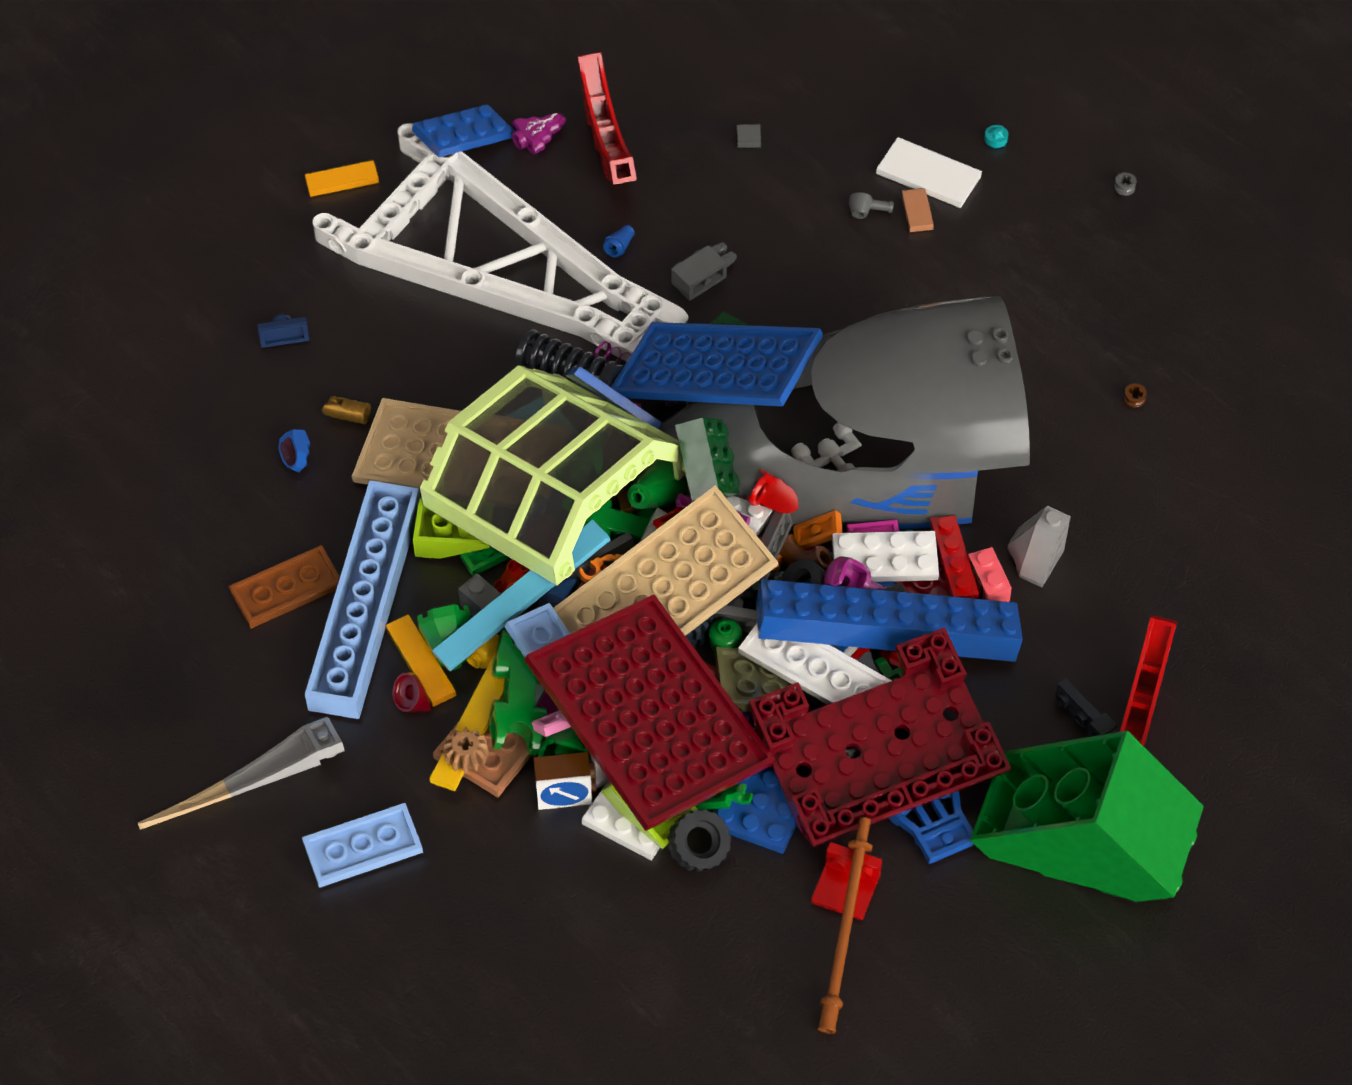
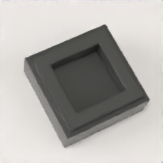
(748, 136)

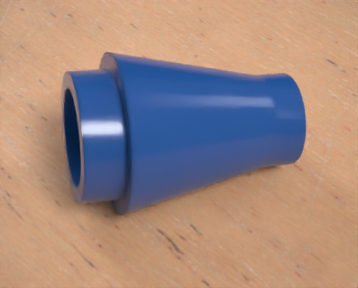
(618, 241)

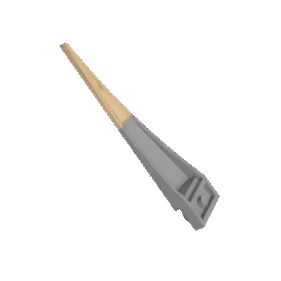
(293, 755)

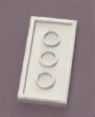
(929, 170)

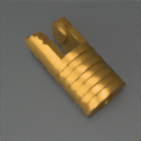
(347, 409)

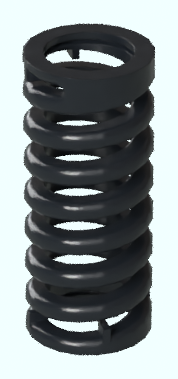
(563, 358)

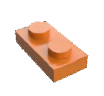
(818, 529)

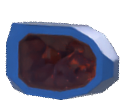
(294, 449)

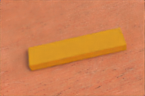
(420, 660)

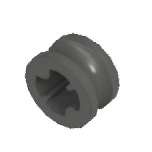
(1125, 189)

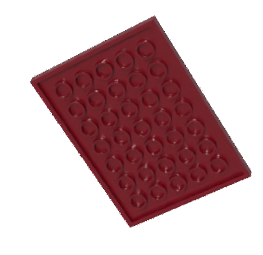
(649, 711)

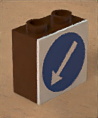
(564, 780)

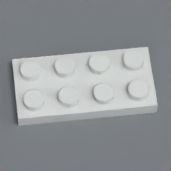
(891, 554)

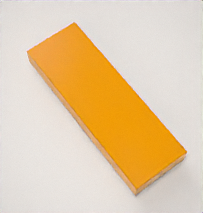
(341, 178)

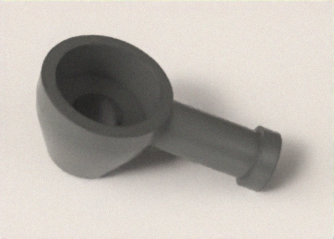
(861, 204)

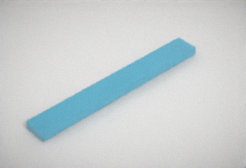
(512, 603)

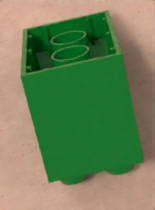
(1092, 816)

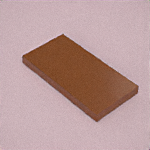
(285, 586)

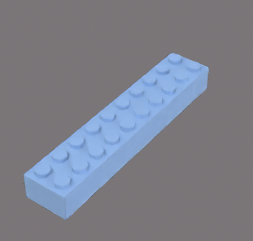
(363, 600)

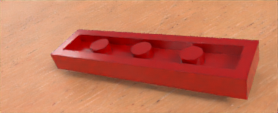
(954, 557)

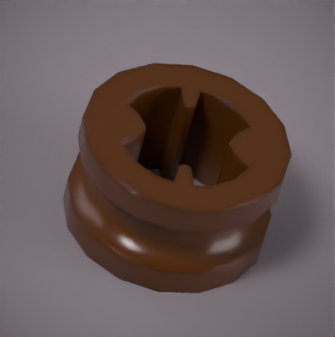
(1134, 388)

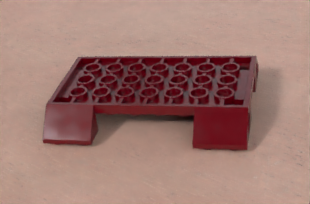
(890, 771)

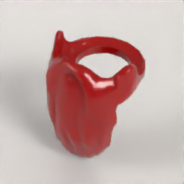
(773, 494)

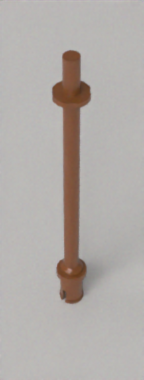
(831, 1002)

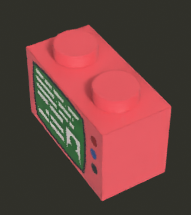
(990, 575)

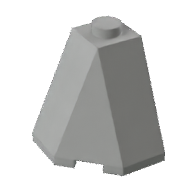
(1039, 544)

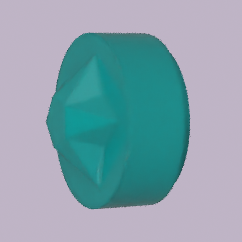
(996, 136)

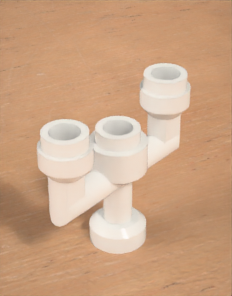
(830, 450)

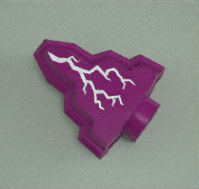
(536, 131)

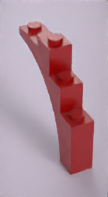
(615, 157)
(1148, 677)

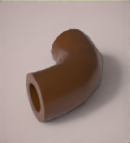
(793, 552)

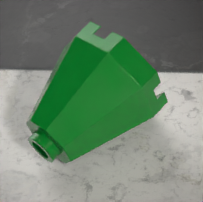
(441, 624)

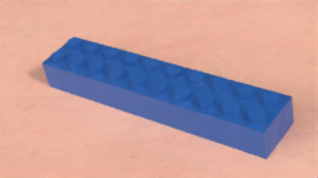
(885, 618)

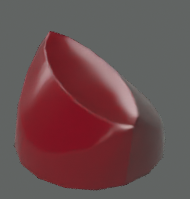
(410, 694)

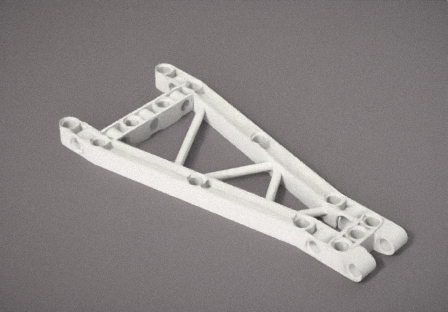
(372, 248)

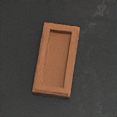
(917, 210)

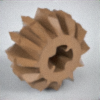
(465, 750)

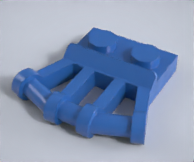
(941, 837)

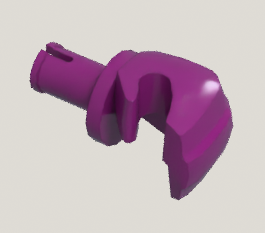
(849, 574)

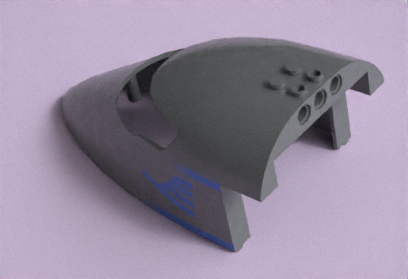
(910, 375)

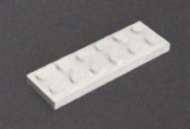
(817, 667)

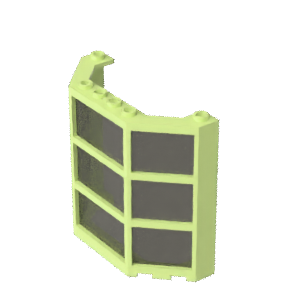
(536, 463)

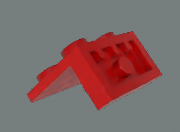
(834, 880)

